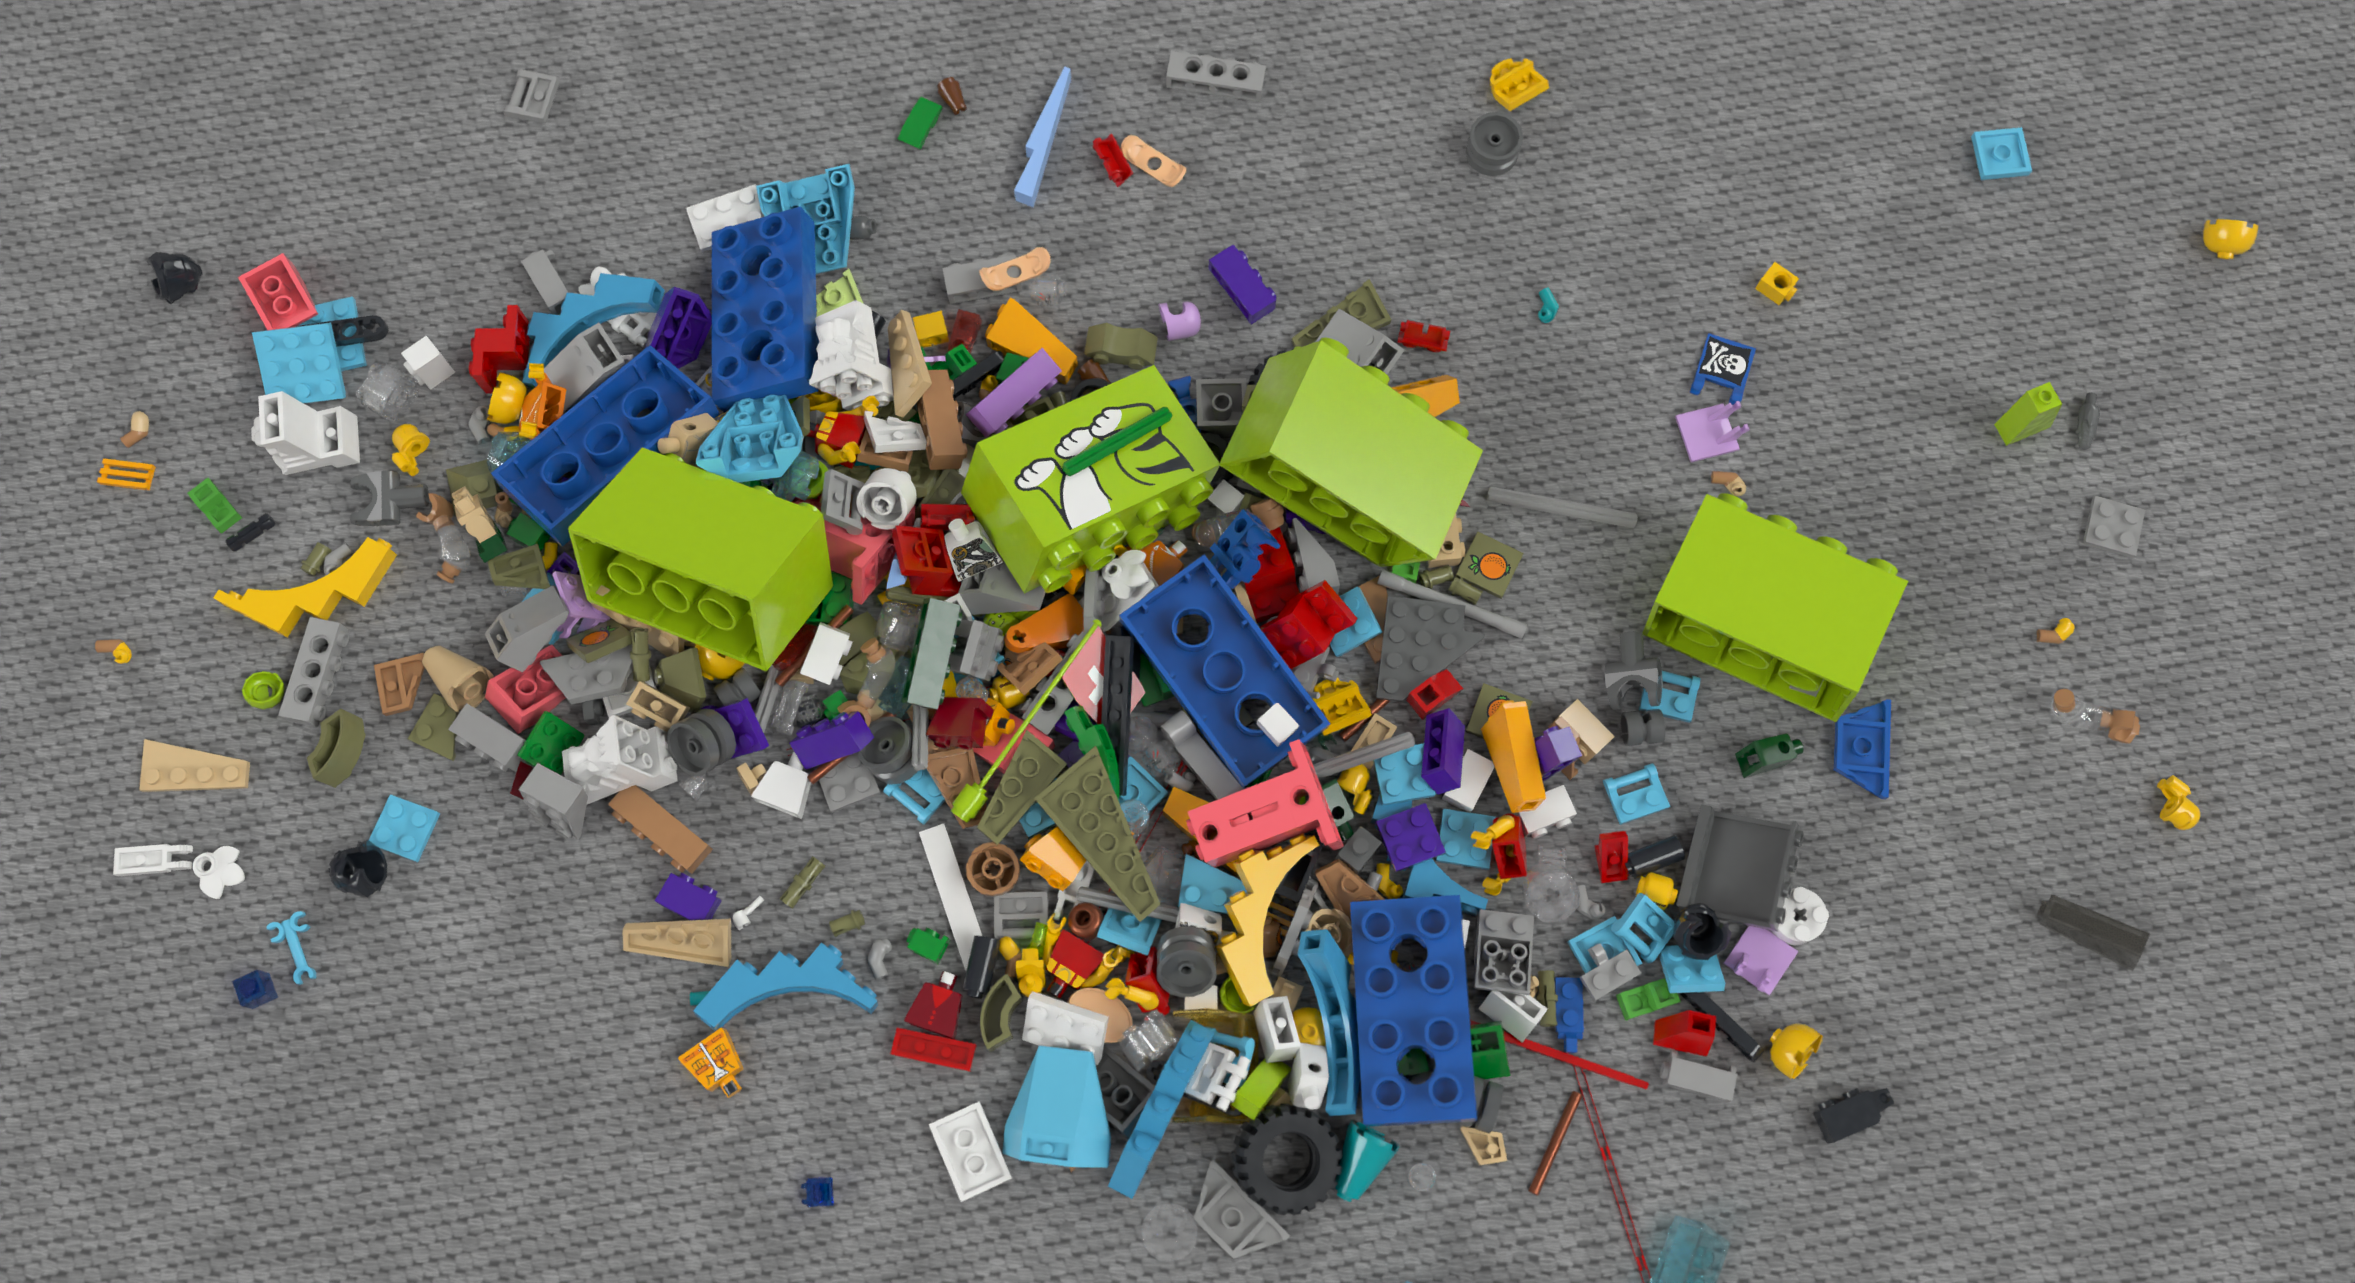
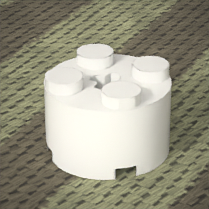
(886, 498)
(1811, 918)

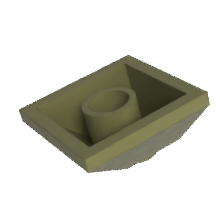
(477, 481)
(682, 678)

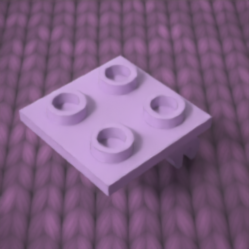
(1708, 431)
(574, 597)
(1760, 958)

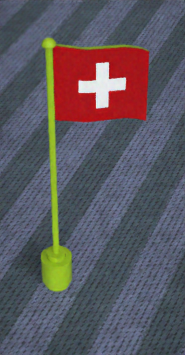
(1084, 679)

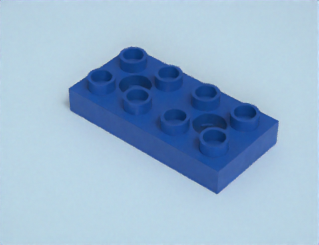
(764, 311)
(599, 440)
(1221, 671)
(1413, 1011)

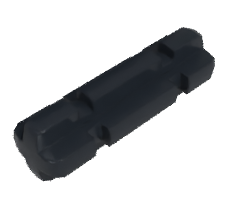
(250, 532)

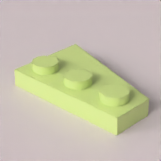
(837, 294)

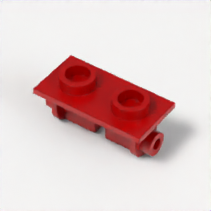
(1113, 158)
(1413, 336)
(940, 515)

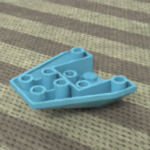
(828, 203)
(753, 440)
(1059, 1112)

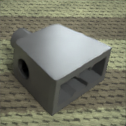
(1359, 850)

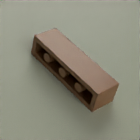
(940, 423)
(660, 827)

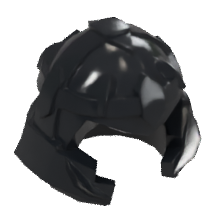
(174, 274)
(359, 869)
(1700, 932)

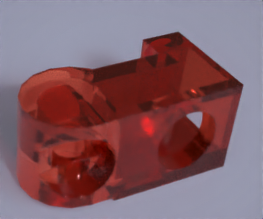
(965, 330)

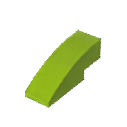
(1260, 1087)

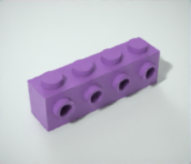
(1013, 393)

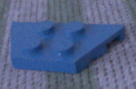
(1864, 747)

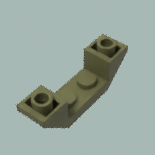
(948, 484)

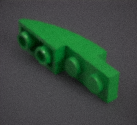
(1092, 736)

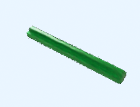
(1116, 441)

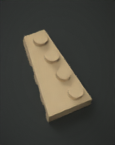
(908, 365)
(662, 641)
(181, 769)
(684, 940)

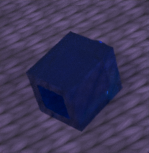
(255, 989)

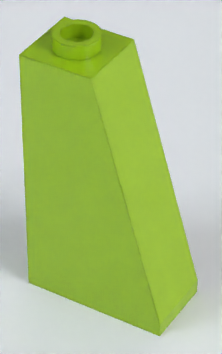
(2030, 414)

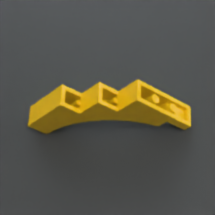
(283, 608)

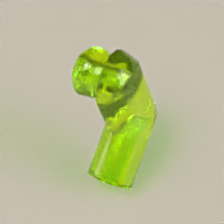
(1038, 938)

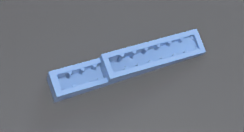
(1041, 140)

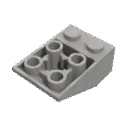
(1364, 343)
(584, 364)
(1310, 559)
(998, 592)
(526, 628)
(555, 801)
(1503, 951)

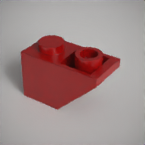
(1433, 693)
(1686, 1032)

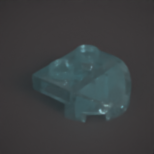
(503, 447)
(796, 478)

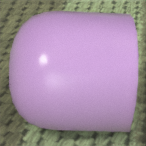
(1181, 325)

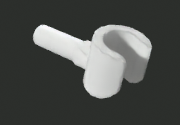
(740, 917)

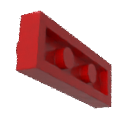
(933, 1049)

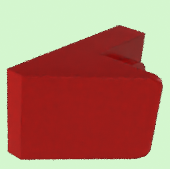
(1612, 856)

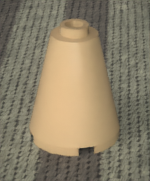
(456, 677)

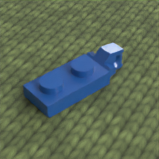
(1569, 1012)

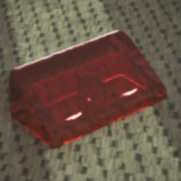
(795, 647)

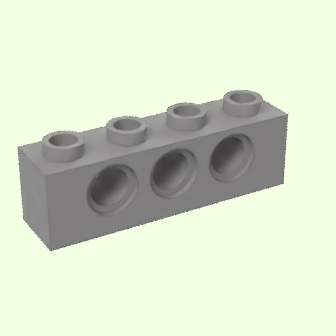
(1223, 85)
(308, 660)
(1046, 720)

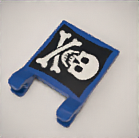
(1724, 364)

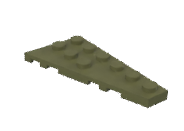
(1094, 822)

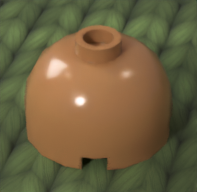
(993, 869)

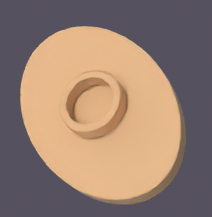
(1096, 1001)

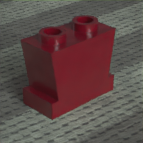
(960, 723)

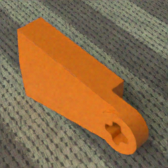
(1051, 625)

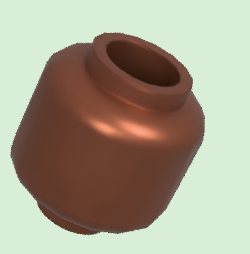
(1078, 920)

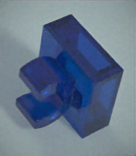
(818, 1192)

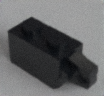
(1851, 1114)

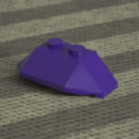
(680, 327)

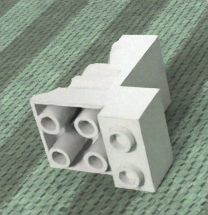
(849, 357)
(305, 437)
(620, 759)

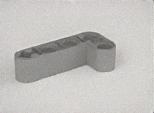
(1199, 756)

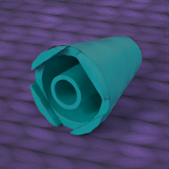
(1362, 1160)

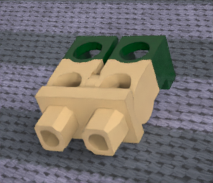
(479, 524)

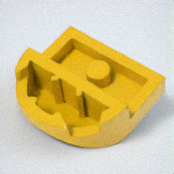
(1516, 83)
(1341, 704)

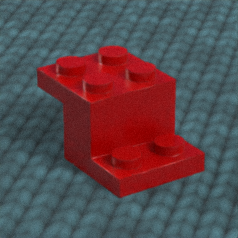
(500, 349)
(925, 561)
(1273, 582)
(1308, 624)

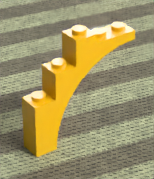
(1244, 952)

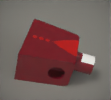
(937, 1007)

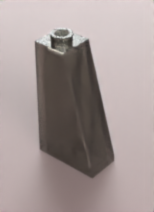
(2094, 931)

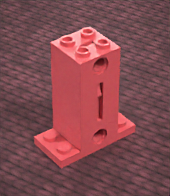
(862, 556)
(1265, 814)

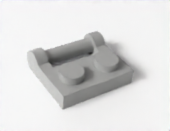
(538, 98)
(836, 501)
(1018, 907)

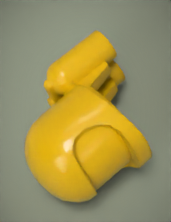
(409, 444)
(1355, 781)
(2178, 808)

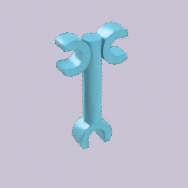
(288, 929)

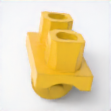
(1030, 972)

